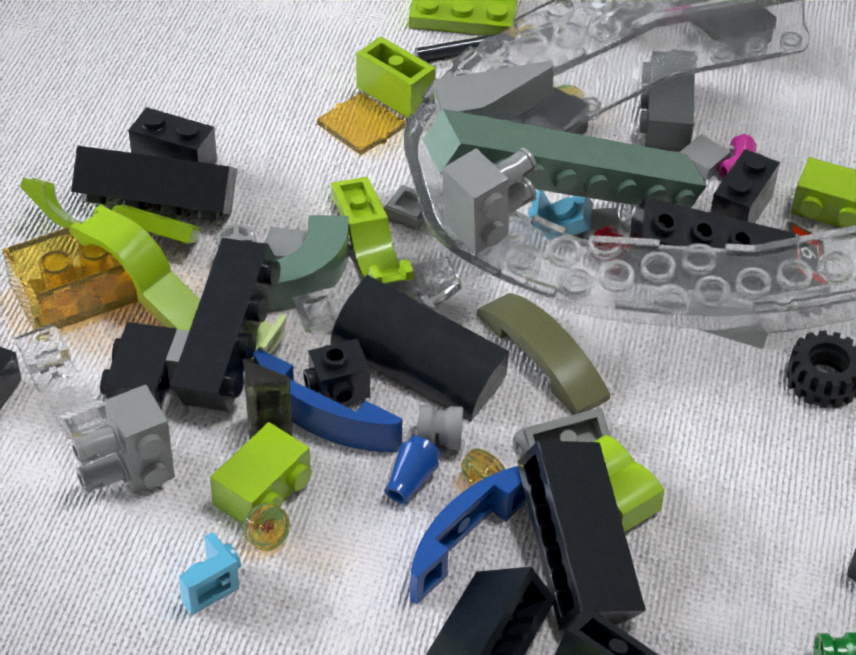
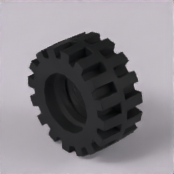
(816, 384)

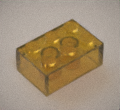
(66, 281)

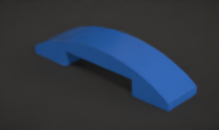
(364, 429)
(497, 493)

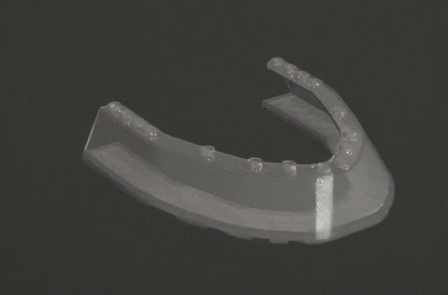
(604, 58)

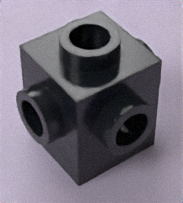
(339, 372)

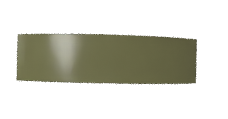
(550, 347)

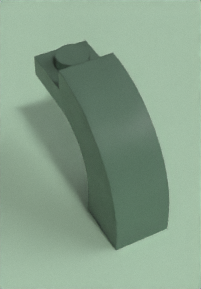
(315, 264)

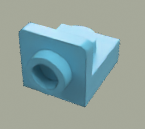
(570, 212)
(210, 579)

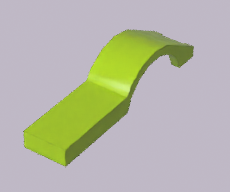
(45, 197)
(369, 231)
(145, 263)

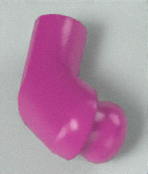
(740, 143)

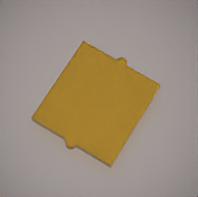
(361, 123)

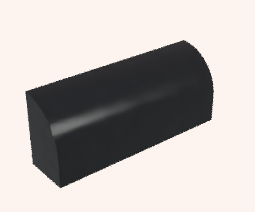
(421, 347)
(579, 532)
(496, 614)

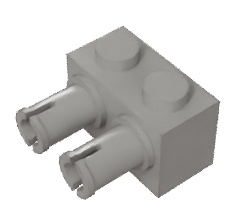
(484, 194)
(137, 440)

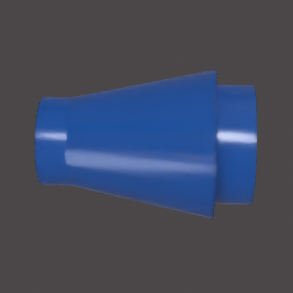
(412, 467)

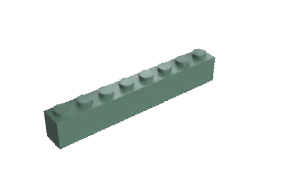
(570, 161)

